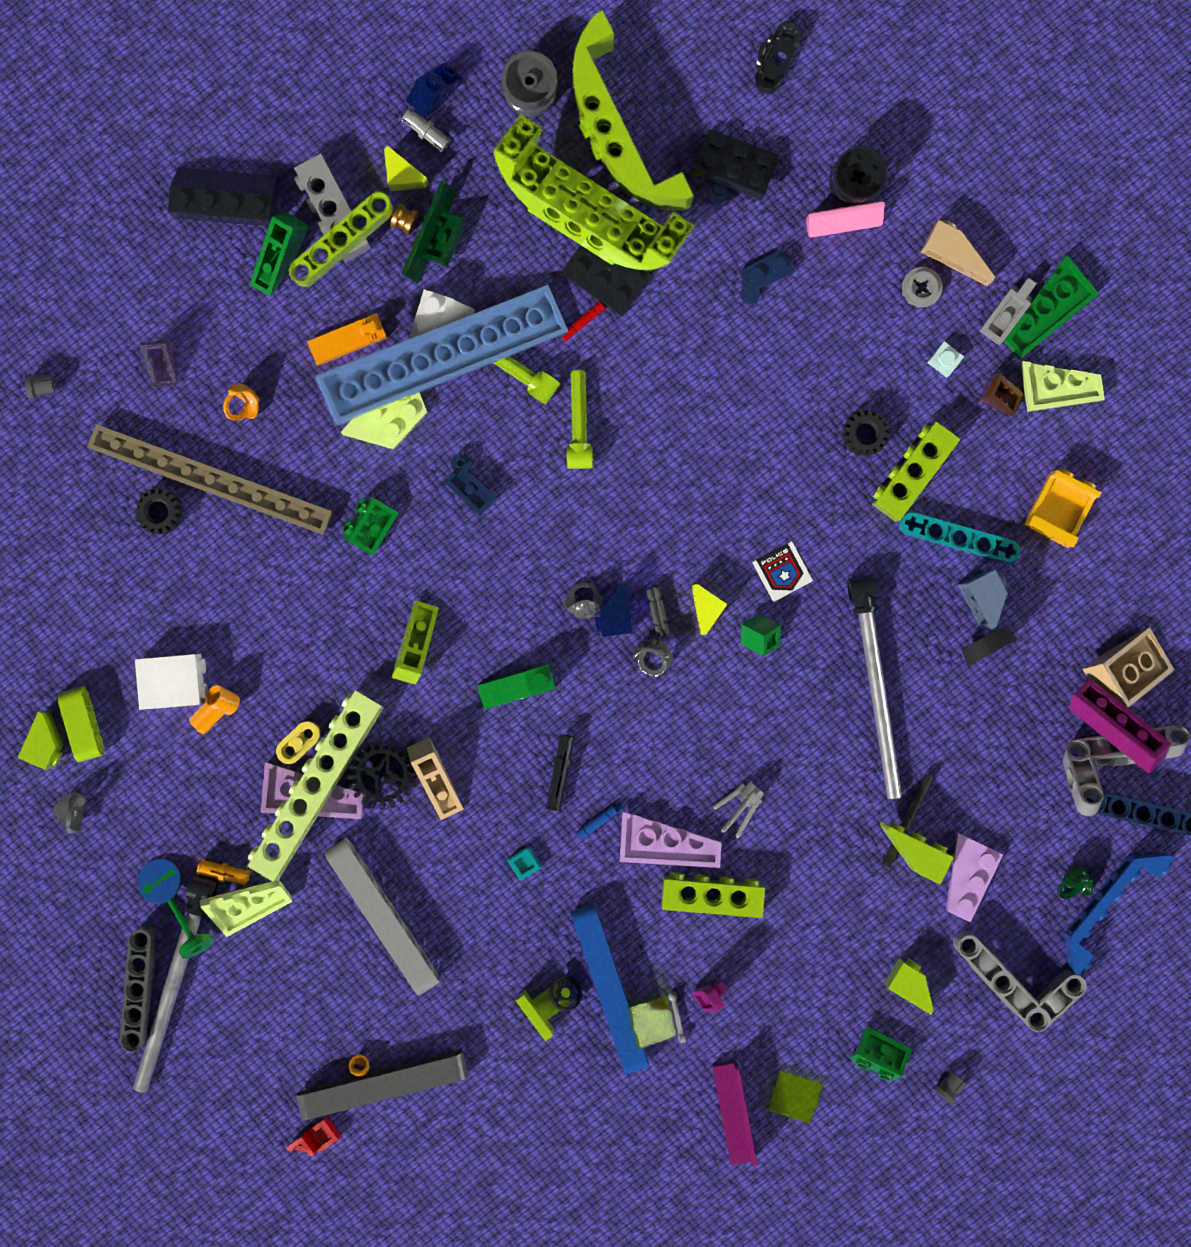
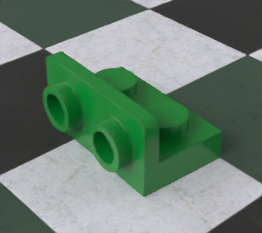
(369, 524)
(881, 1055)

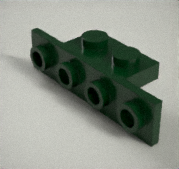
(437, 235)

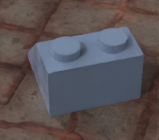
(985, 597)

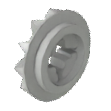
(919, 276)

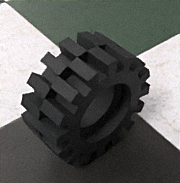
(876, 422)
(143, 511)

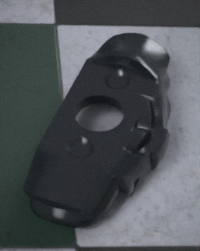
(785, 41)

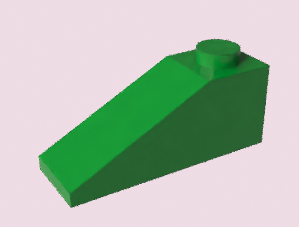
(278, 252)
(516, 686)

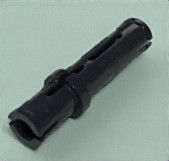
(555, 800)

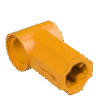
(218, 702)

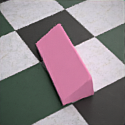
(845, 219)

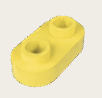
(299, 742)

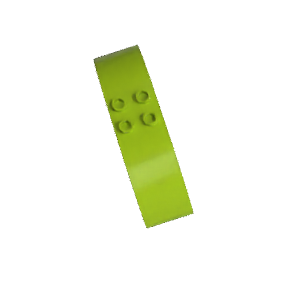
(627, 168)

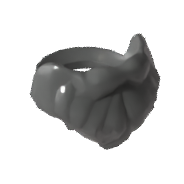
(584, 608)
(659, 648)
(70, 811)

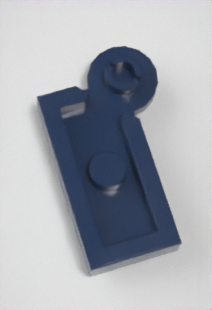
(764, 274)
(468, 486)

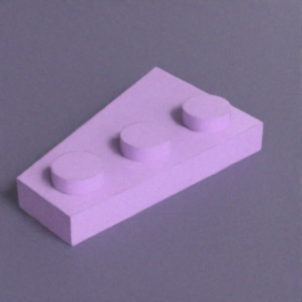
(971, 874)

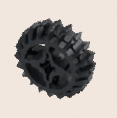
(370, 773)

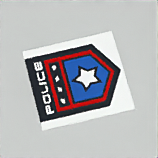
(782, 571)

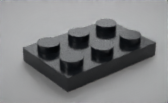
(735, 164)
(610, 284)

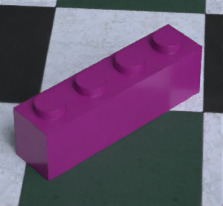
(1119, 726)

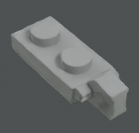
(1008, 312)

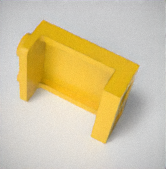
(1061, 507)

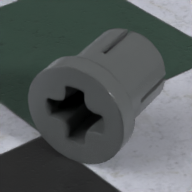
(39, 385)
(950, 1088)

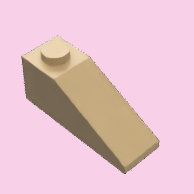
(954, 250)
(434, 778)

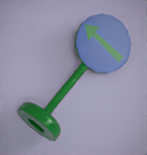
(159, 884)

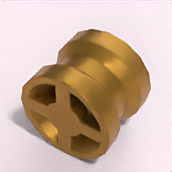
(404, 219)

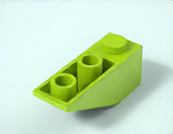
(921, 857)

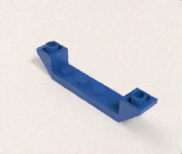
(1112, 890)

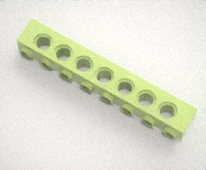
(274, 867)

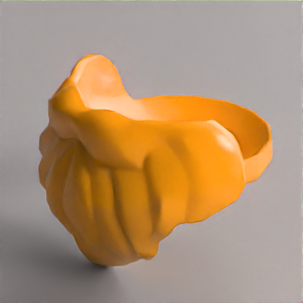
(247, 395)

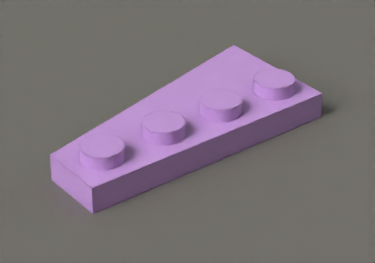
(279, 781)
(660, 843)

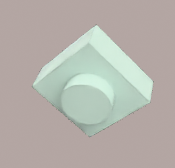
(945, 359)

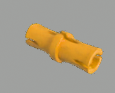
(223, 872)

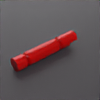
(583, 320)

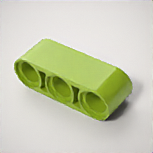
(80, 724)

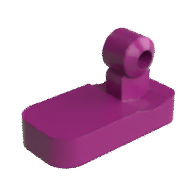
(709, 996)

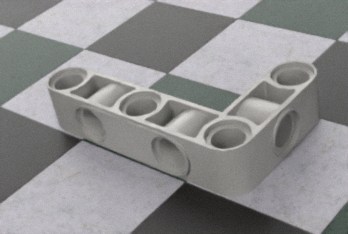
(1099, 752)
(1049, 1003)

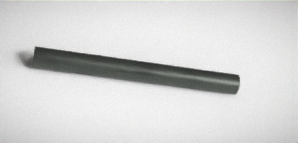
(909, 816)

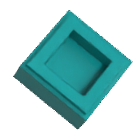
(524, 863)

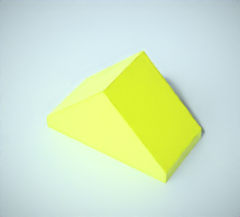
(402, 174)
(707, 608)

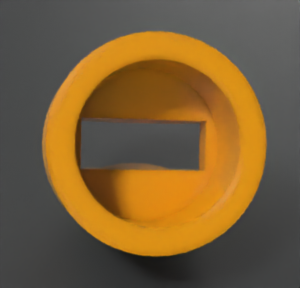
(360, 1061)

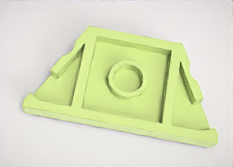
(389, 425)

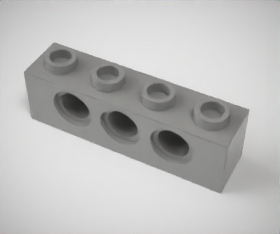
(316, 171)

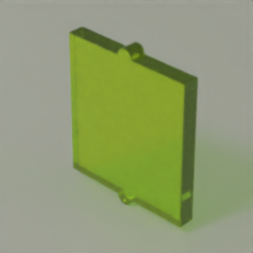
(652, 1021)
(795, 1096)

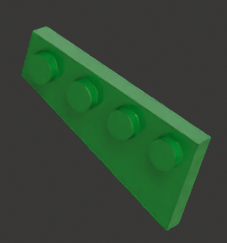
(1054, 304)

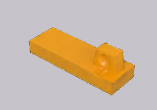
(347, 339)

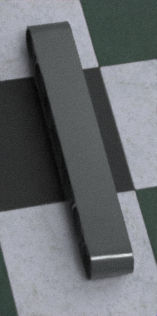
(382, 1085)

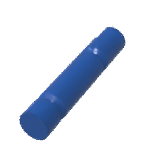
(599, 820)

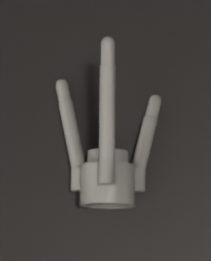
(750, 797)

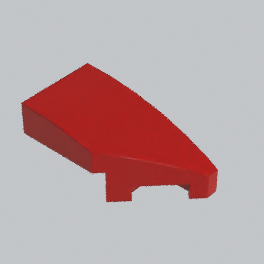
(316, 1138)

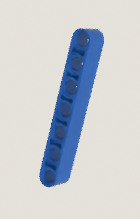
(608, 987)

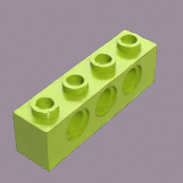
(943, 444)
(750, 906)

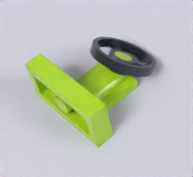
(549, 1003)

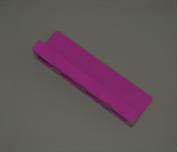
(734, 1113)

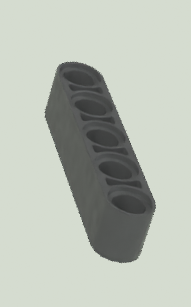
(131, 997)

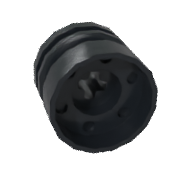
(861, 162)

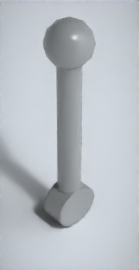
(673, 997)

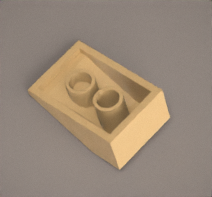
(1130, 667)

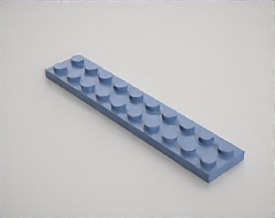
(441, 355)

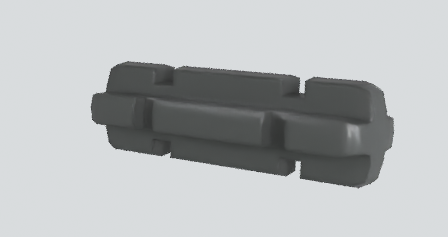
(657, 611)

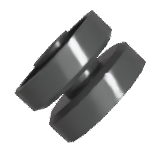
(530, 68)

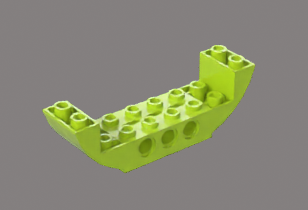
(583, 207)

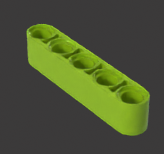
(344, 227)

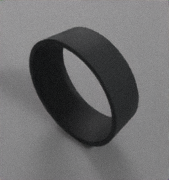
(988, 645)

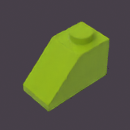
(42, 743)
(910, 984)

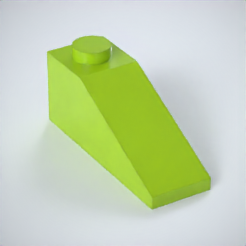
(415, 643)

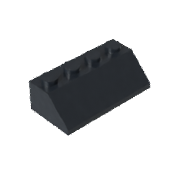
(223, 197)

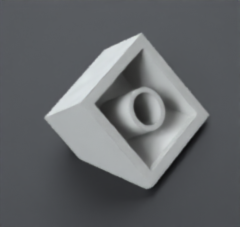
(436, 312)

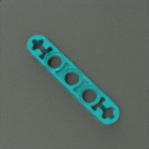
(969, 545)

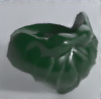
(1079, 879)

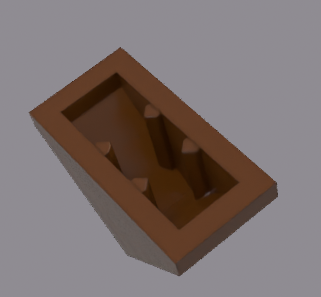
(1001, 394)

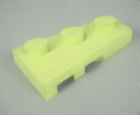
(1056, 387)
(245, 906)

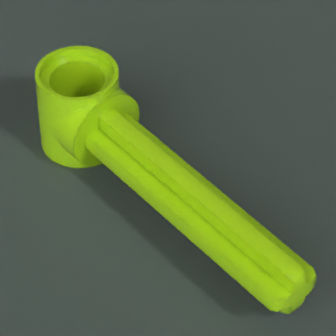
(539, 385)
(579, 452)

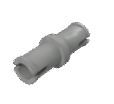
(426, 130)

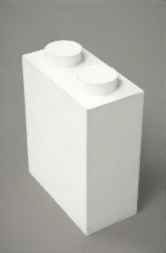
(171, 681)

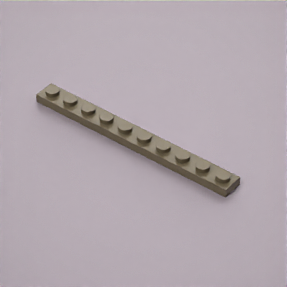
(210, 479)

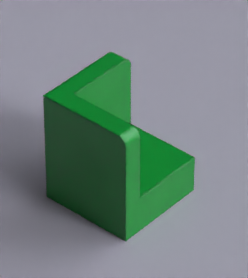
(760, 634)

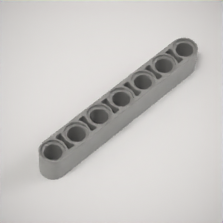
(382, 916)

